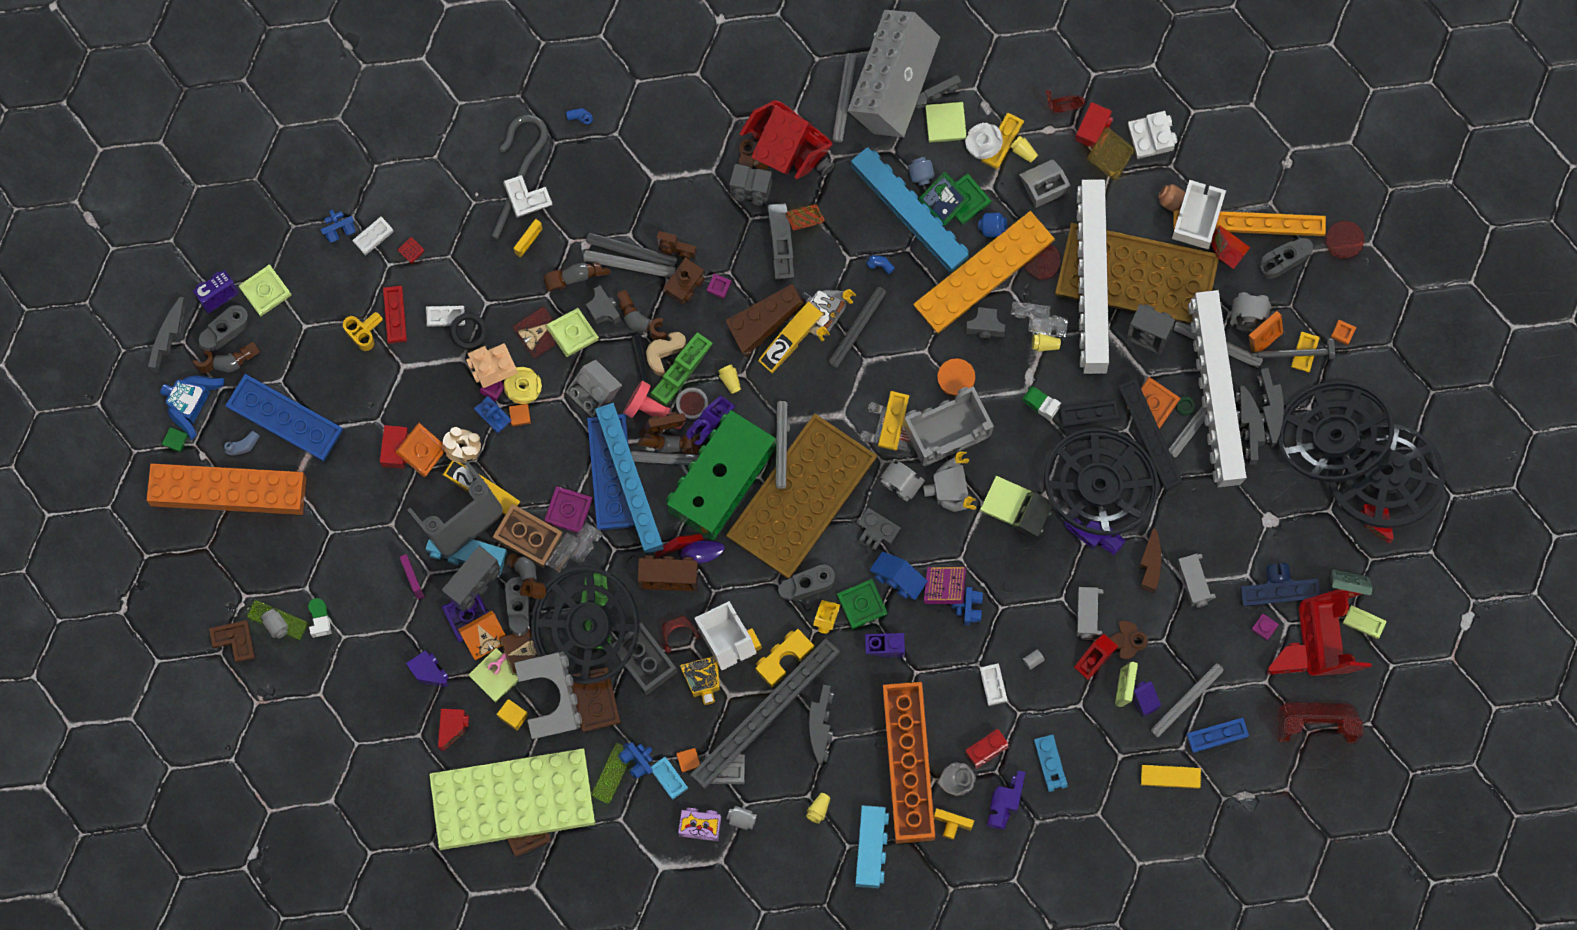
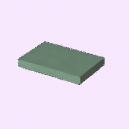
(1351, 582)

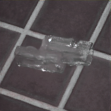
(1039, 319)
(574, 547)

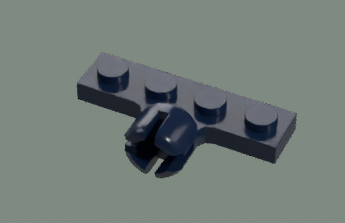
(1279, 588)

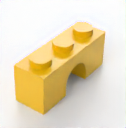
(795, 644)

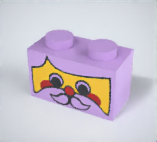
(700, 825)

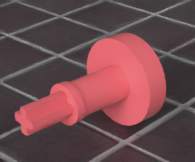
(642, 402)

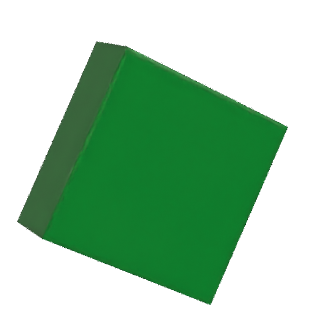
(175, 439)

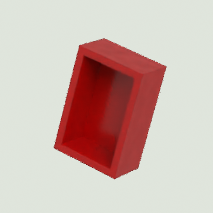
(781, 140)

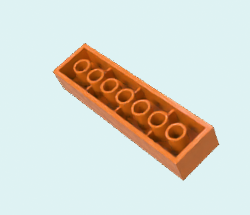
(226, 489)
(908, 762)

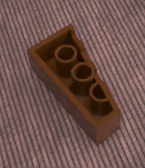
(764, 318)

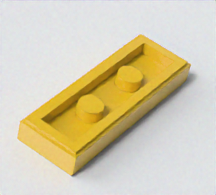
(1009, 129)
(893, 420)
(1170, 776)

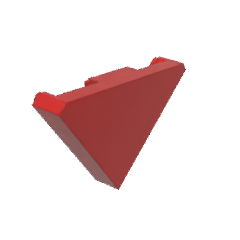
(678, 543)

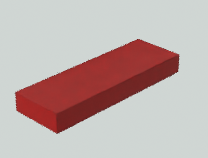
(395, 314)

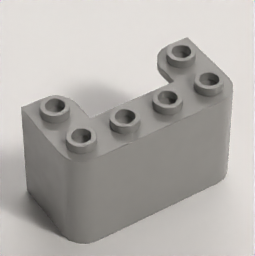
(948, 427)

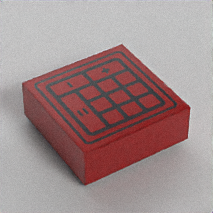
(411, 250)

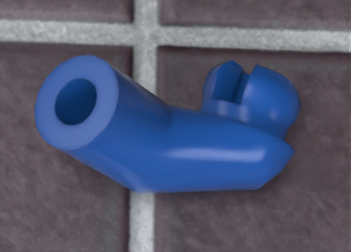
(580, 114)
(882, 261)

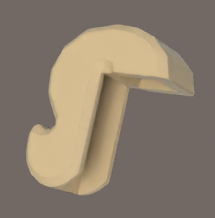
(663, 348)

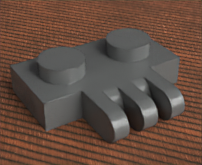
(877, 529)

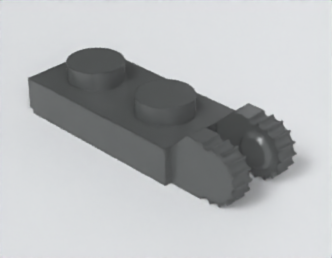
(936, 92)

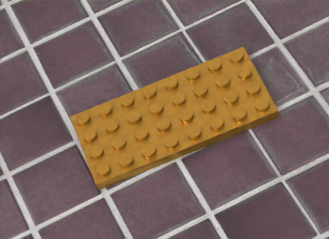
(1144, 273)
(820, 477)

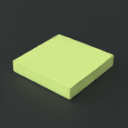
(946, 122)
(265, 290)
(572, 332)
(1004, 500)
(1126, 684)
(494, 685)

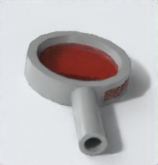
(691, 403)

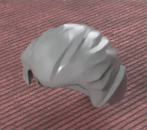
(957, 779)

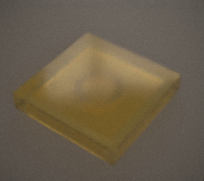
(1110, 153)

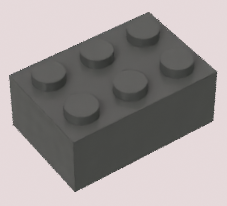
(1150, 329)
(471, 579)
(648, 663)

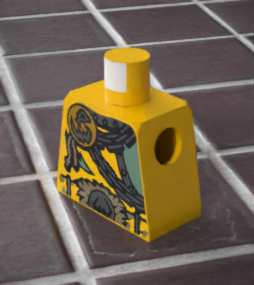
(702, 678)

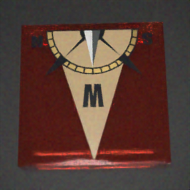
(534, 333)

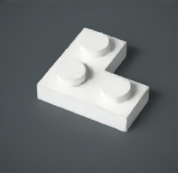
(525, 202)

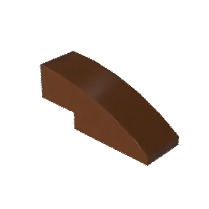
(1151, 563)

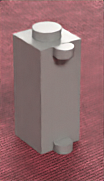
(1194, 580)
(1088, 612)

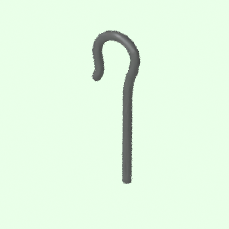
(526, 163)

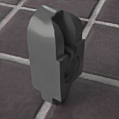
(1298, 249)
(213, 339)
(791, 588)
(518, 620)

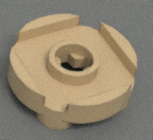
(460, 436)

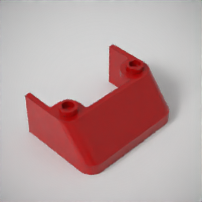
(812, 149)
(1322, 634)

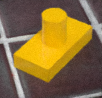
(826, 616)
(953, 822)

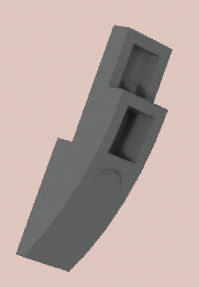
(781, 241)
(1273, 413)
(1250, 418)
(820, 732)

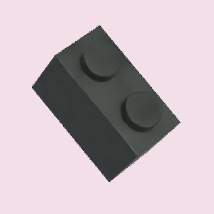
(1032, 515)

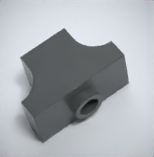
(602, 307)
(986, 324)

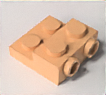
(491, 365)

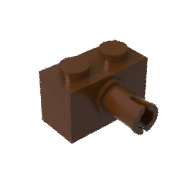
(684, 281)

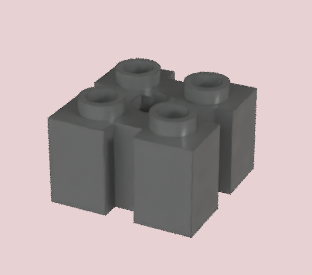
(750, 184)

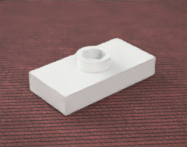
(373, 236)
(443, 315)
(993, 684)

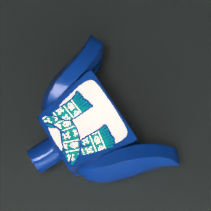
(187, 399)

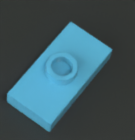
(668, 778)

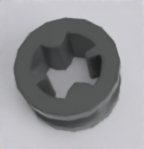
(825, 166)

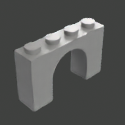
(566, 715)

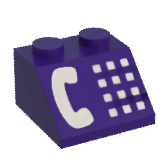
(215, 291)

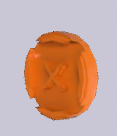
(955, 375)

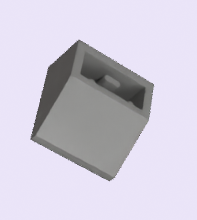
(1045, 183)
(593, 387)

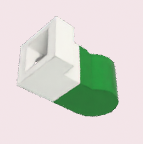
(1041, 403)
(320, 617)

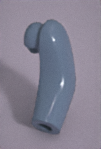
(242, 446)

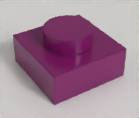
(719, 286)
(493, 390)
(1265, 627)

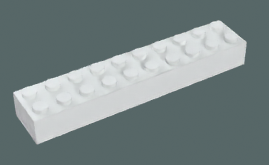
(1093, 283)
(1217, 389)

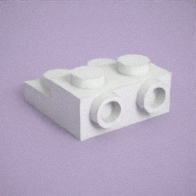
(1152, 135)

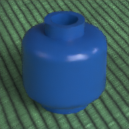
(992, 224)

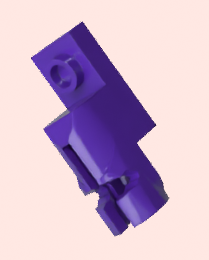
(710, 419)
(1109, 543)
(1005, 801)

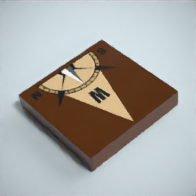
(518, 649)

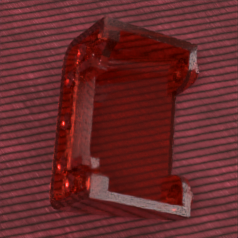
(1295, 714)

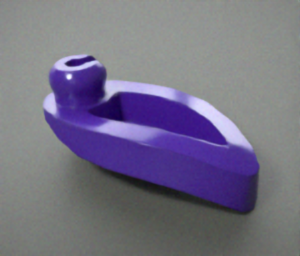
(703, 551)

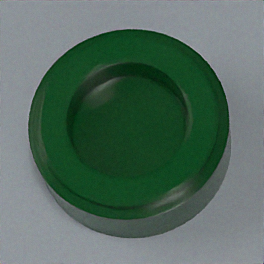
(1185, 406)

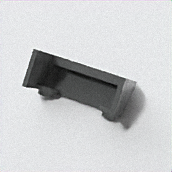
(467, 523)

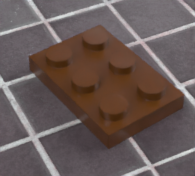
(596, 702)

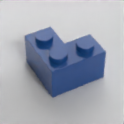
(898, 575)

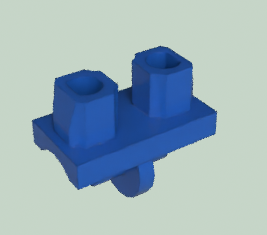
(346, 223)
(492, 414)
(972, 597)
(631, 752)

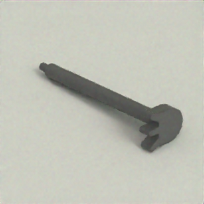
(1329, 351)

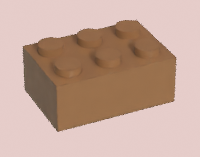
(527, 535)

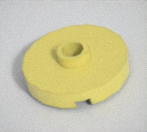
(526, 378)

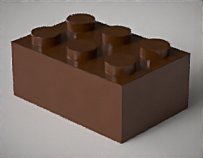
(668, 574)

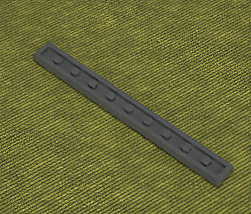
(764, 714)

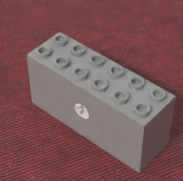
(894, 73)

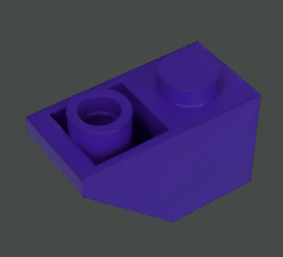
(885, 645)
(426, 671)
(1145, 698)

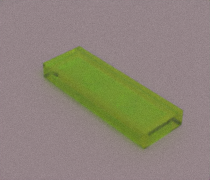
(296, 625)
(610, 776)

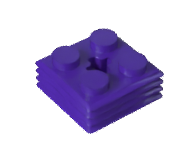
(455, 615)

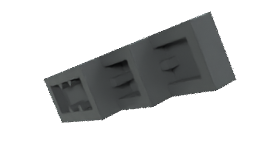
(170, 329)

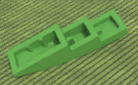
(681, 369)

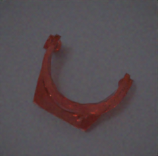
(1077, 102)
(678, 622)

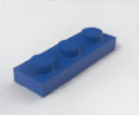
(1217, 735)

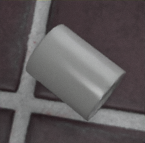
(1033, 659)

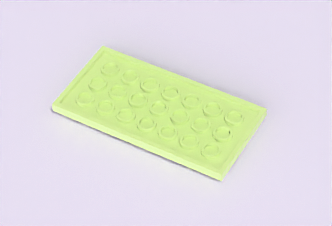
(512, 799)

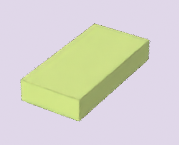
(1364, 622)

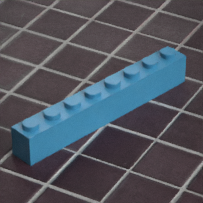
(910, 210)
(629, 479)

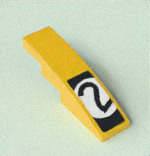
(790, 337)
(459, 475)

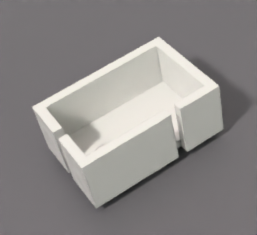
(1198, 215)
(725, 635)

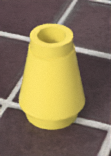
(1024, 149)
(1045, 343)
(730, 378)
(818, 809)

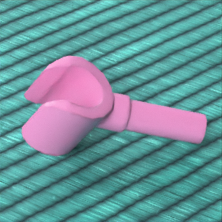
(498, 664)

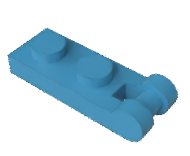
(1050, 762)

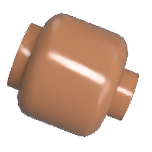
(1171, 197)

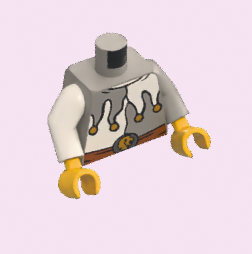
(832, 305)

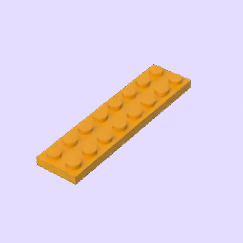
(984, 272)

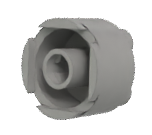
(1249, 311)
(902, 479)

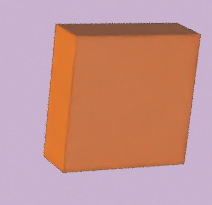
(1343, 332)
(519, 415)
(688, 760)

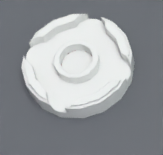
(984, 141)

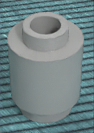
(274, 623)
(741, 818)

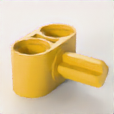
(362, 330)

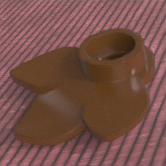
(745, 158)
(1126, 638)

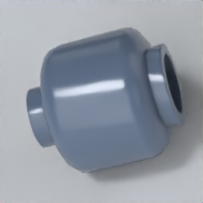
(921, 171)

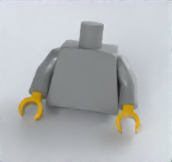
(951, 485)

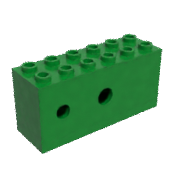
(709, 500)

